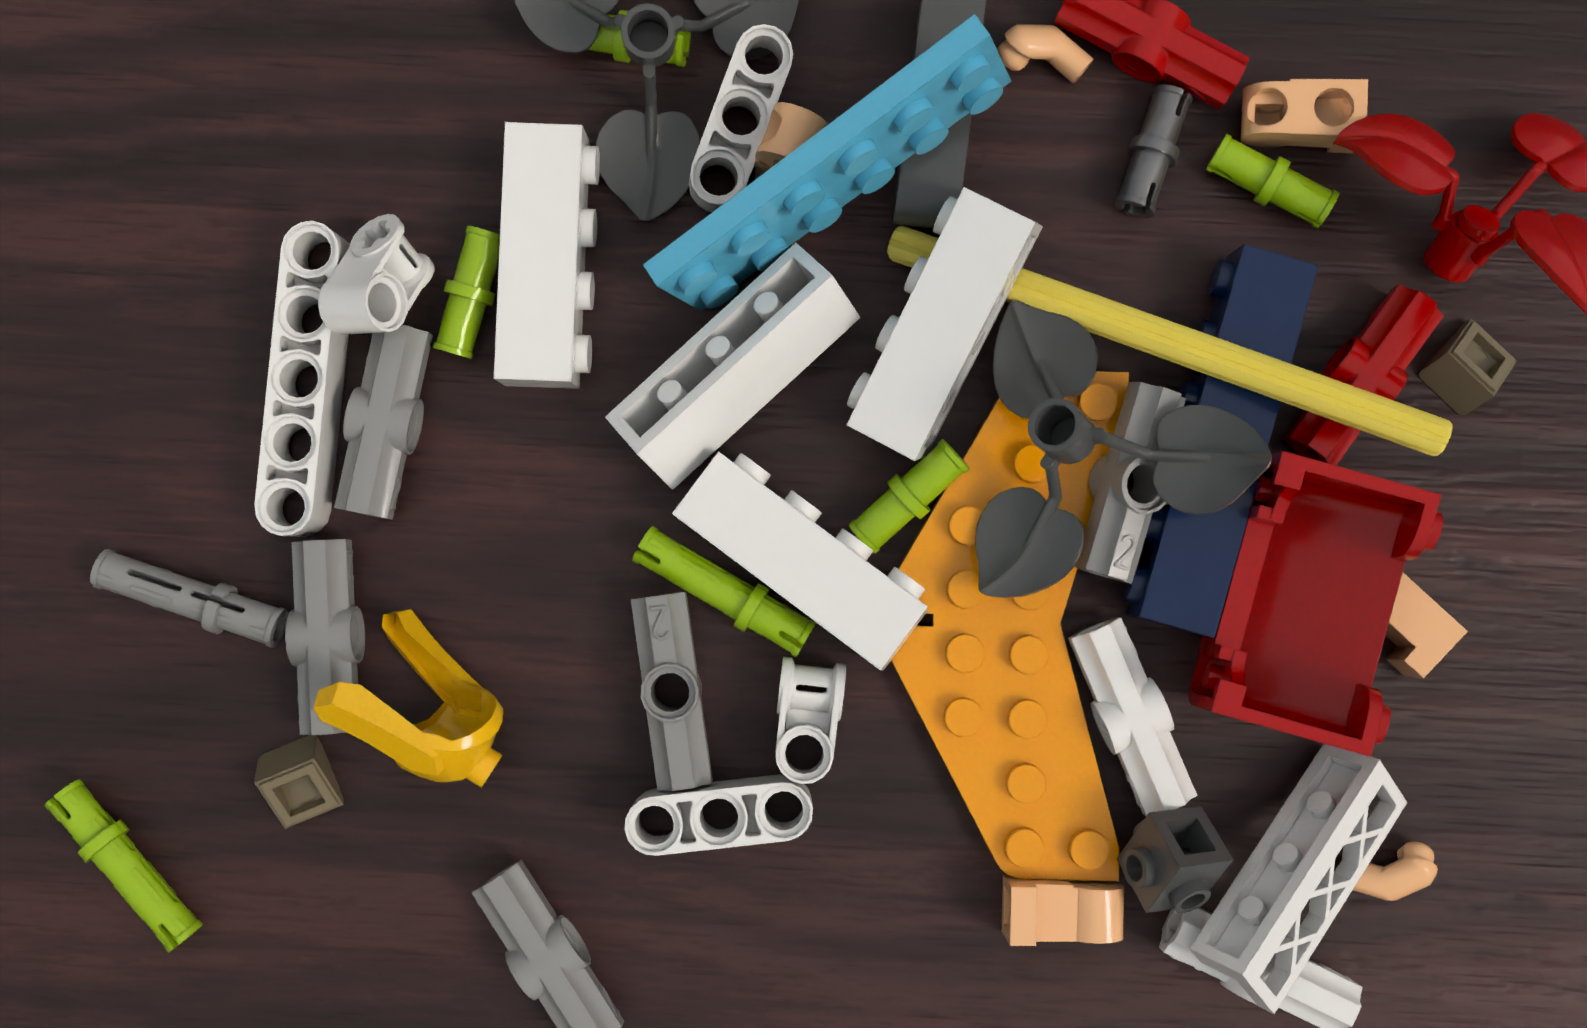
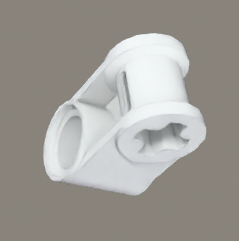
(374, 280)
(809, 714)

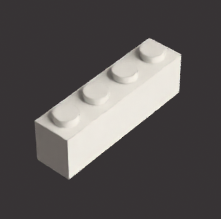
(544, 256)
(942, 324)
(734, 365)
(801, 560)

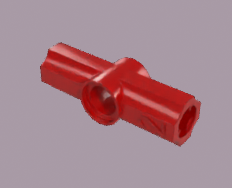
(1157, 44)
(1372, 363)

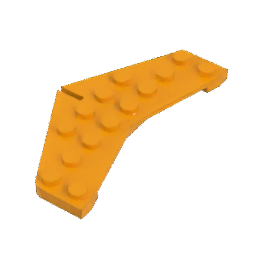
(998, 671)

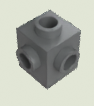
(1174, 859)

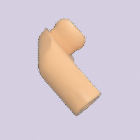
(1045, 43)
(1401, 878)

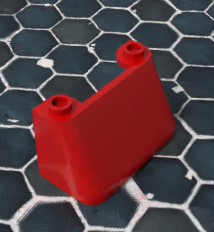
(1314, 602)

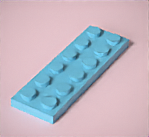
(833, 167)

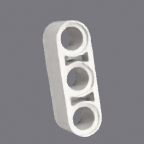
(743, 89)
(693, 832)

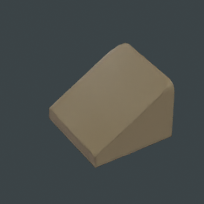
(1468, 368)
(298, 781)

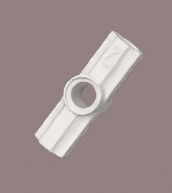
(1132, 716)
(1316, 996)

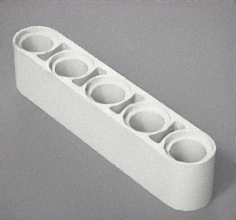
(287, 411)

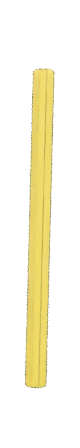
(1212, 355)

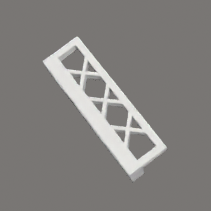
(1296, 865)

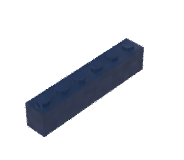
(1191, 556)

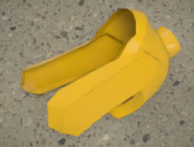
(448, 744)

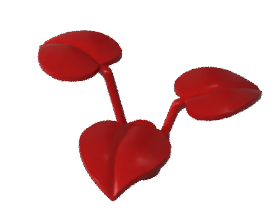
(1419, 162)

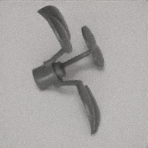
(648, 154)
(1038, 361)

